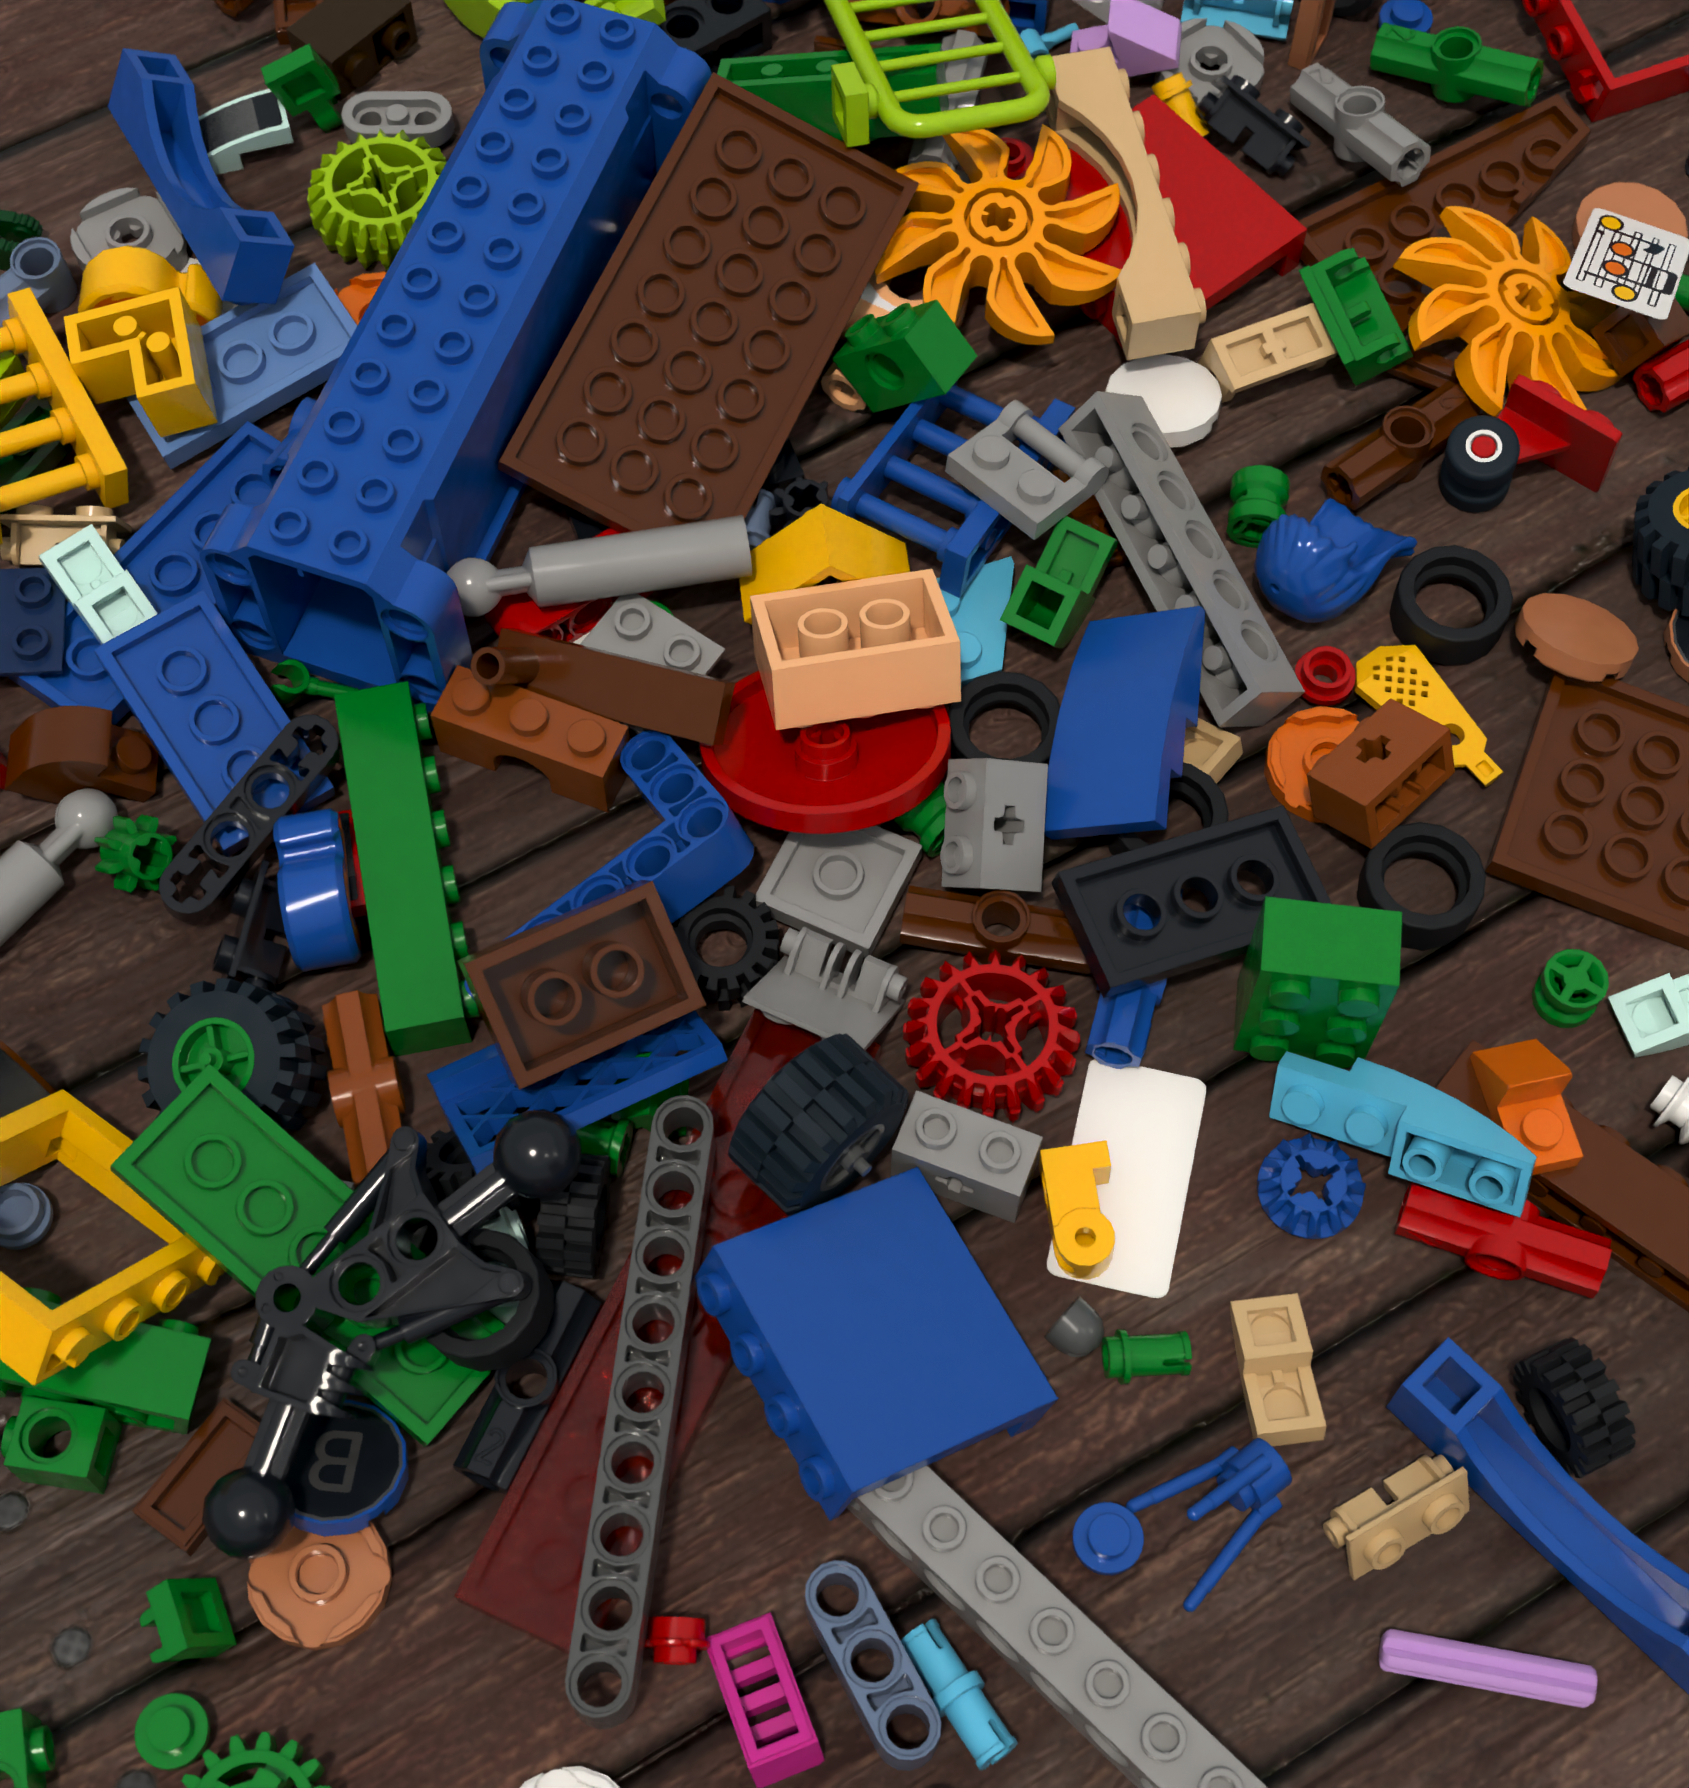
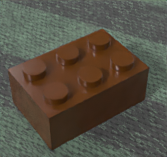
(581, 983)

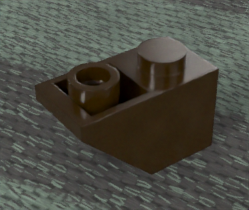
(356, 37)

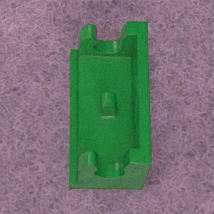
(1356, 315)

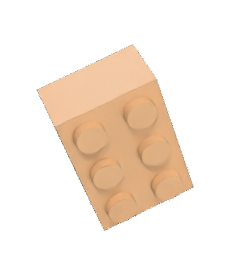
(856, 649)

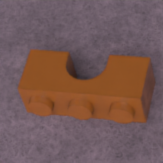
(566, 743)

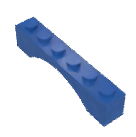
(237, 247)
(1477, 1427)

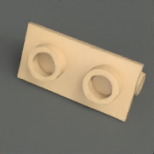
(37, 530)
(1426, 1501)

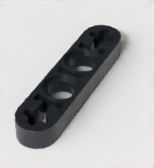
(243, 812)

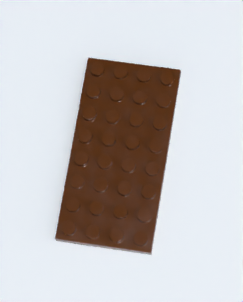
(709, 319)

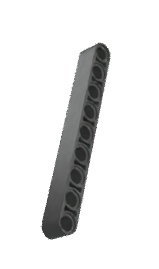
(642, 1434)

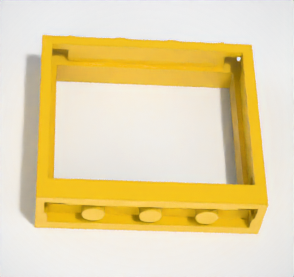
(87, 1145)

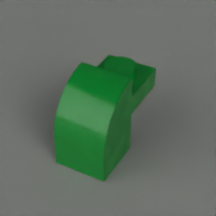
(1060, 589)

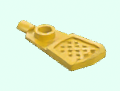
(1437, 705)

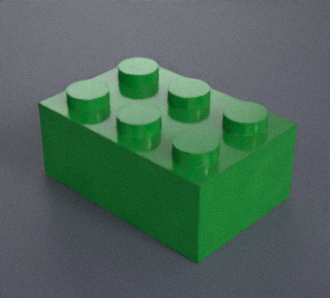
(1317, 981)

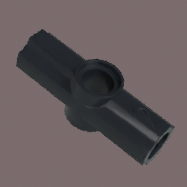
(512, 1423)

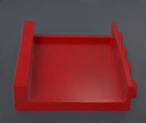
(1218, 212)

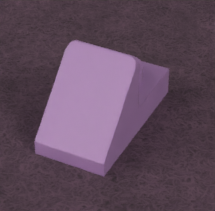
(1138, 36)

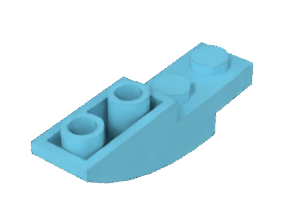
(1418, 1126)

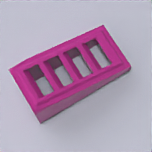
(784, 1756)

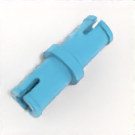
(958, 1694)

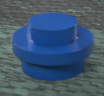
(1407, 14)
(1107, 1538)

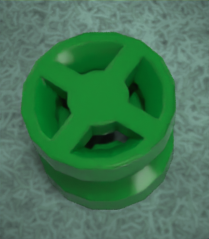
(927, 821)
(1579, 975)

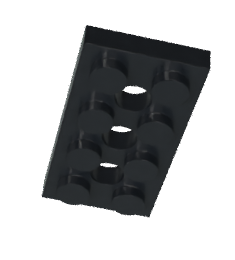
(1153, 879)

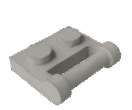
(1016, 482)

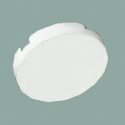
(1177, 392)

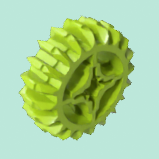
(372, 194)

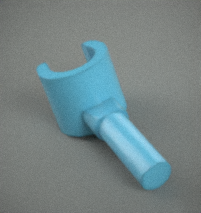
(1040, 45)

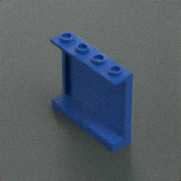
(871, 1338)

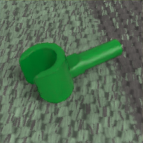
(302, 683)

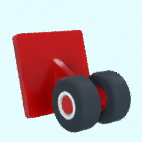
(1530, 427)

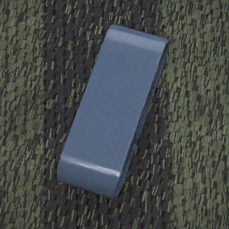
(870, 1629)

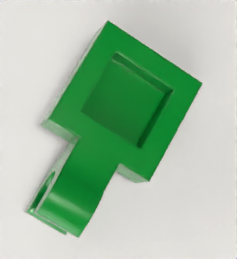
(305, 83)

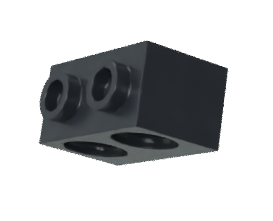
(719, 28)

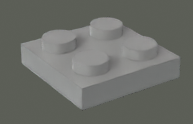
(840, 883)

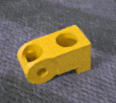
(1078, 1230)

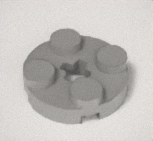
(1230, 47)
(126, 212)

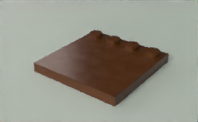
(1604, 806)

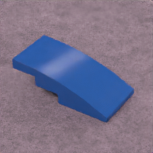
(1124, 724)

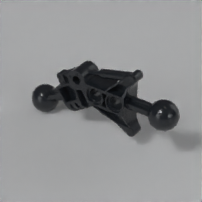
(310, 1371)

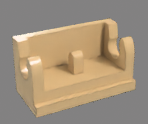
(1268, 350)

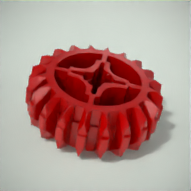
(1027, 1006)

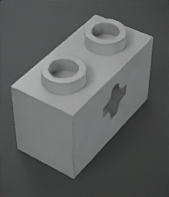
(994, 824)
(967, 1155)

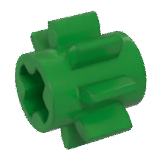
(118, 850)

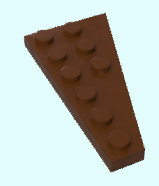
(1488, 172)

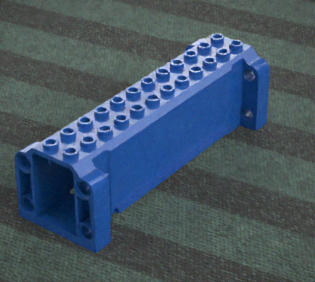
(411, 426)

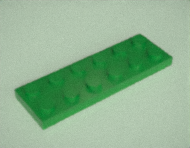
(263, 1204)

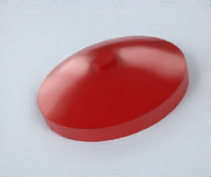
(829, 773)

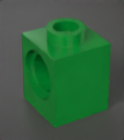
(82, 1464)

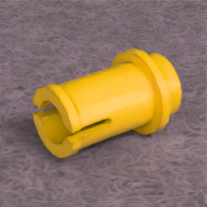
(1176, 95)

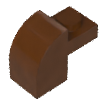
(78, 749)

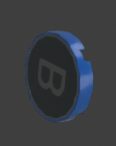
(347, 1471)

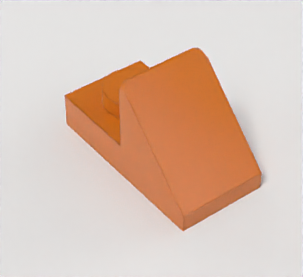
(1524, 1098)

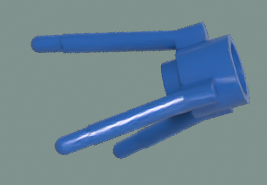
(1246, 1480)

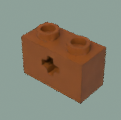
(1381, 772)

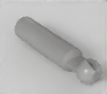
(610, 566)
(32, 872)

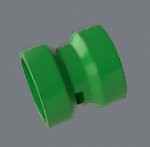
(1258, 499)

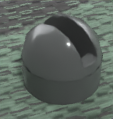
(1077, 1330)

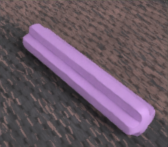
(1488, 1668)

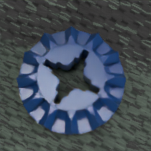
(1305, 1213)

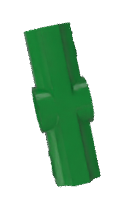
(1456, 64)

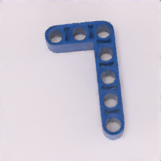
(686, 855)

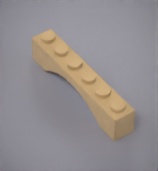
(1153, 296)

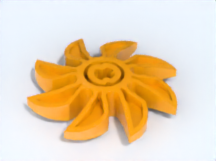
(1003, 234)
(1506, 308)

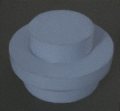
(24, 1215)

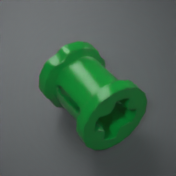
(608, 1140)

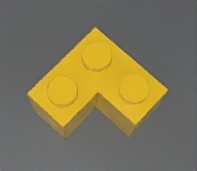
(146, 350)
(821, 551)

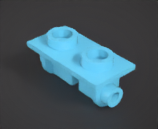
(1260, 17)

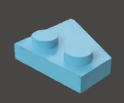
(978, 619)

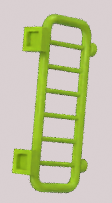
(864, 91)

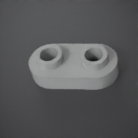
(413, 111)

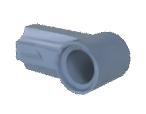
(41, 267)

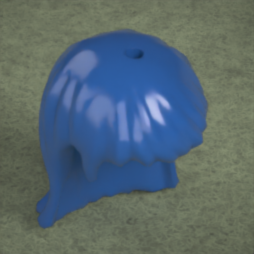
(1324, 564)

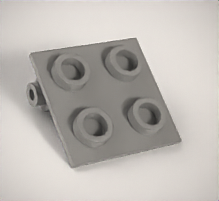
(651, 634)
(821, 997)

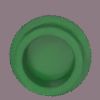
(172, 1731)

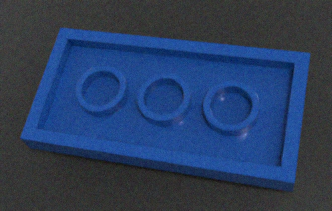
(202, 707)

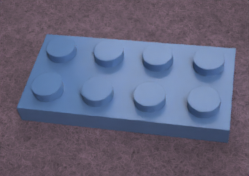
(263, 359)

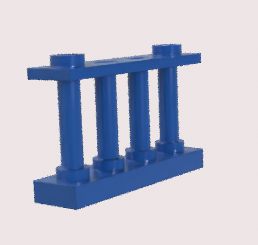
(959, 550)

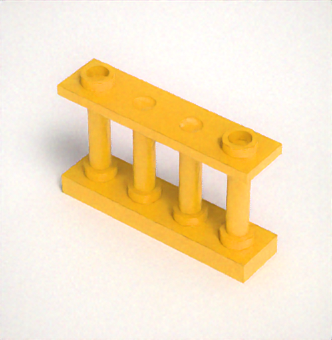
(70, 421)

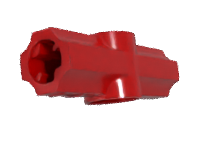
(1503, 1243)

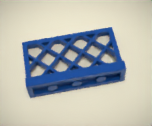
(483, 1086)

